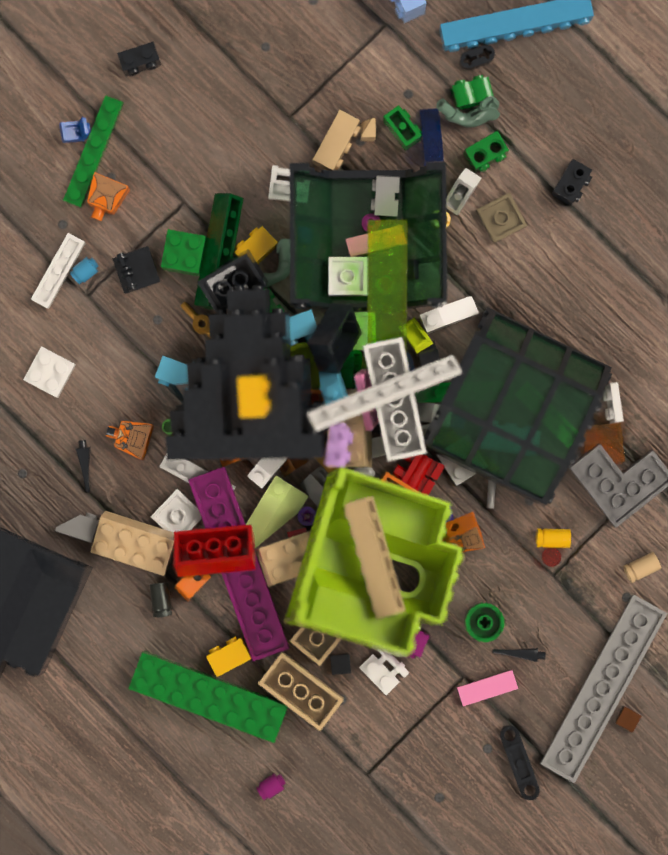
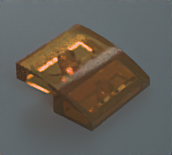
(610, 438)

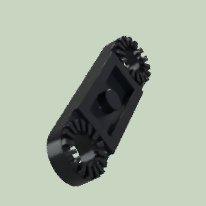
(519, 762)

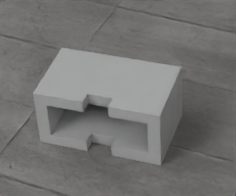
(385, 201)

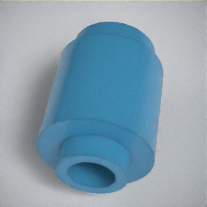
(84, 270)

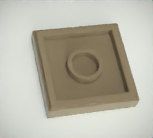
(501, 218)

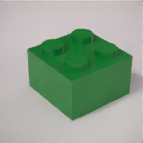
(183, 252)

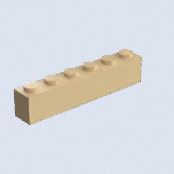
(374, 557)

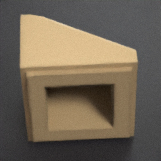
(368, 130)

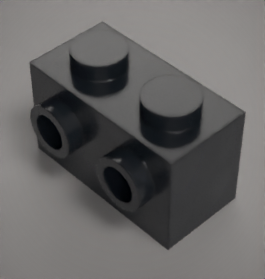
(139, 59)
(572, 182)

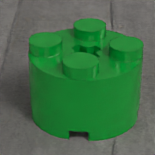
(491, 629)

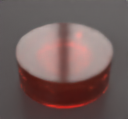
(551, 557)

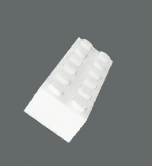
(400, 417)

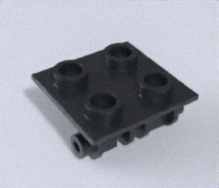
(136, 269)

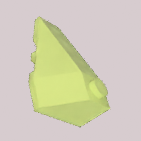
(275, 509)

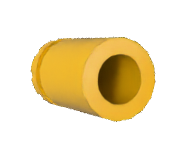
(553, 538)

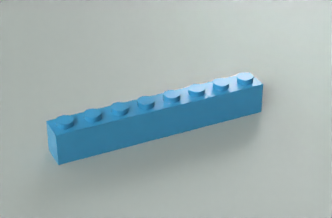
(515, 22)

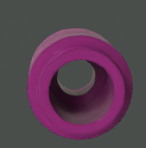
(271, 786)

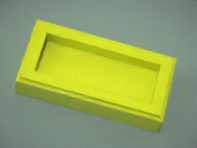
(417, 336)

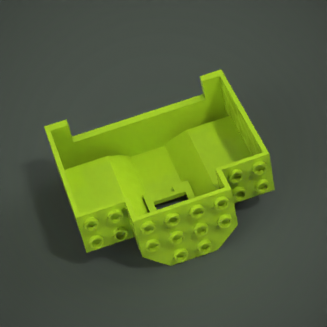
(330, 584)

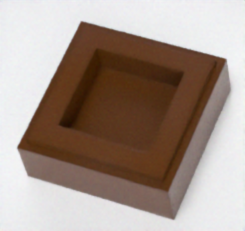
(628, 719)

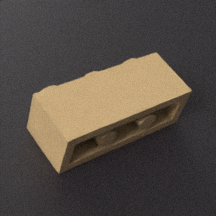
(337, 141)

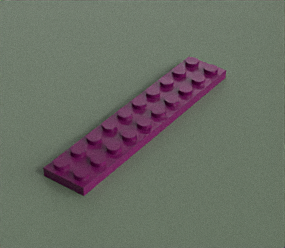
(246, 588)

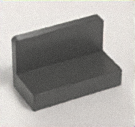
(314, 484)

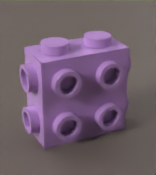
(337, 445)

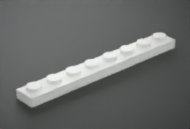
(384, 393)

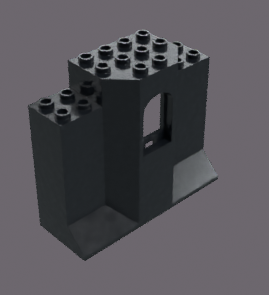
(35, 601)

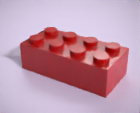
(214, 550)

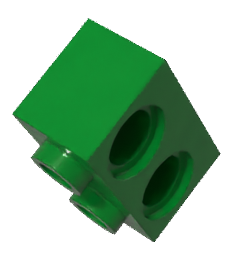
(483, 148)

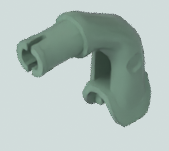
(480, 115)
(283, 270)

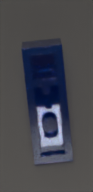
(431, 136)

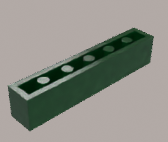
(220, 238)

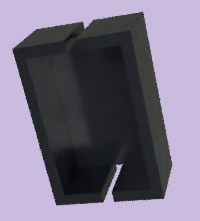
(334, 338)

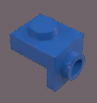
(74, 131)

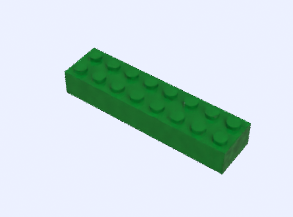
(208, 696)

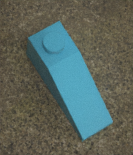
(171, 372)
(332, 387)

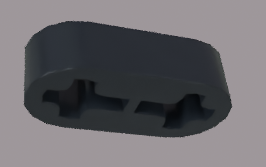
(475, 53)

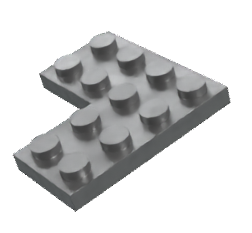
(620, 492)

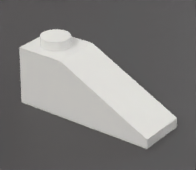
(448, 315)

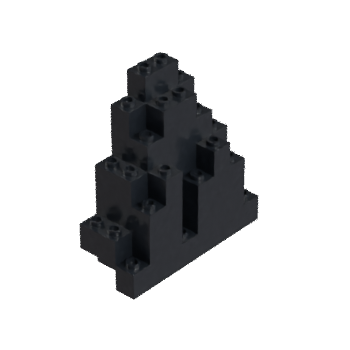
(246, 344)

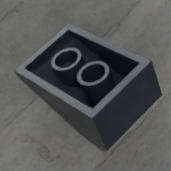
(238, 271)

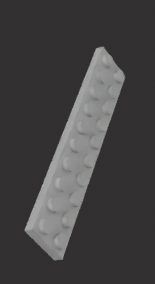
(603, 688)

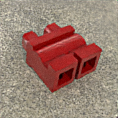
(417, 470)

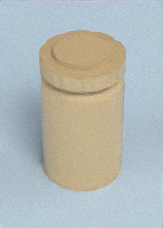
(642, 567)

